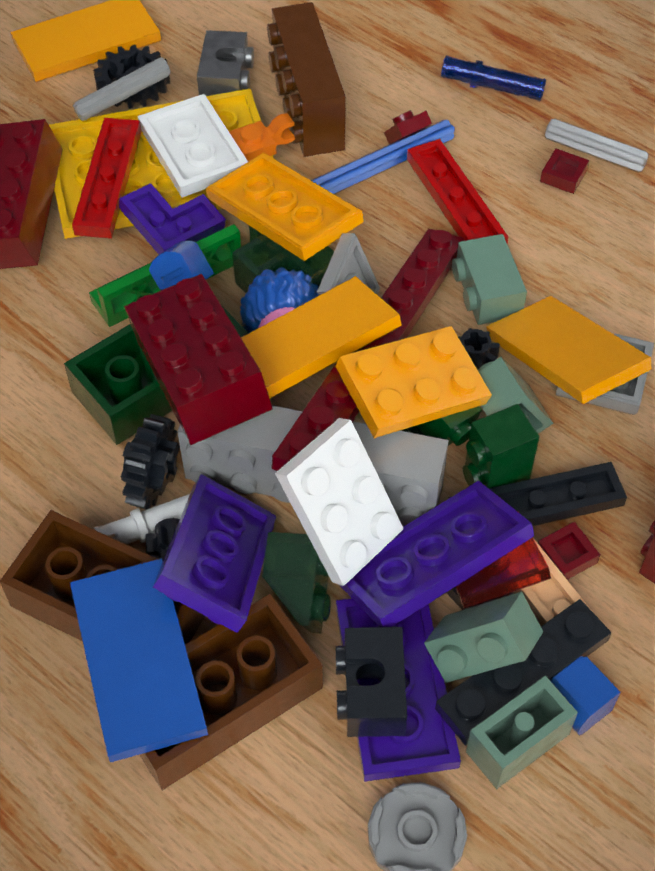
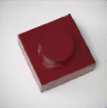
(406, 125)
(564, 171)
(570, 550)

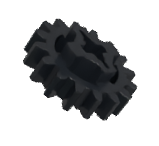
(125, 62)
(150, 461)

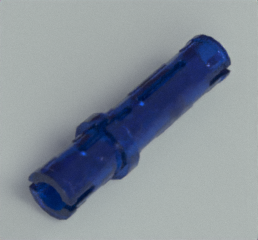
(499, 79)

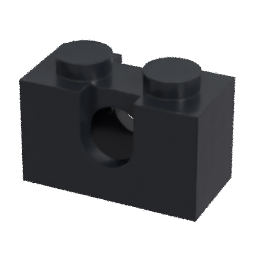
(379, 707)

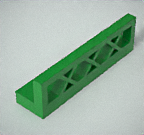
(113, 296)

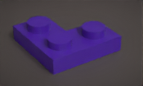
(167, 226)

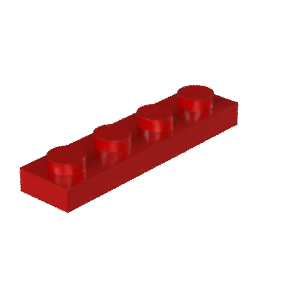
(107, 178)
(453, 191)

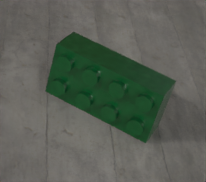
(119, 383)

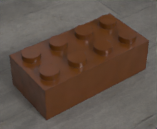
(307, 79)
(66, 553)
(241, 686)

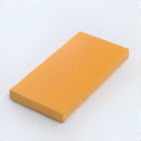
(84, 37)
(284, 206)
(319, 334)
(569, 349)

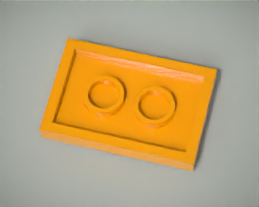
(412, 381)

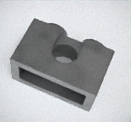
(224, 63)

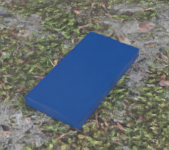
(137, 662)

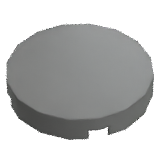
(416, 830)

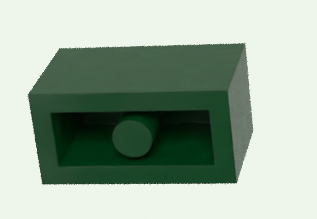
(501, 448)

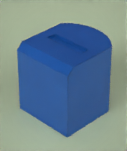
(179, 263)
(587, 692)

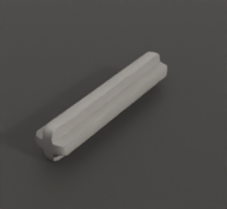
(121, 89)
(596, 145)

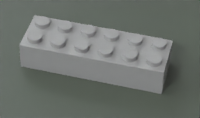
(241, 459)

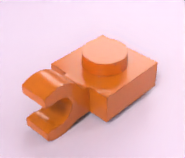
(258, 139)

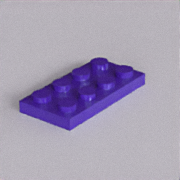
(216, 554)
(437, 554)
(428, 739)

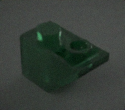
(298, 578)

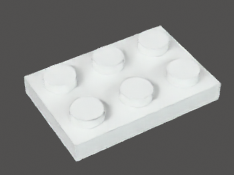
(191, 144)
(340, 501)

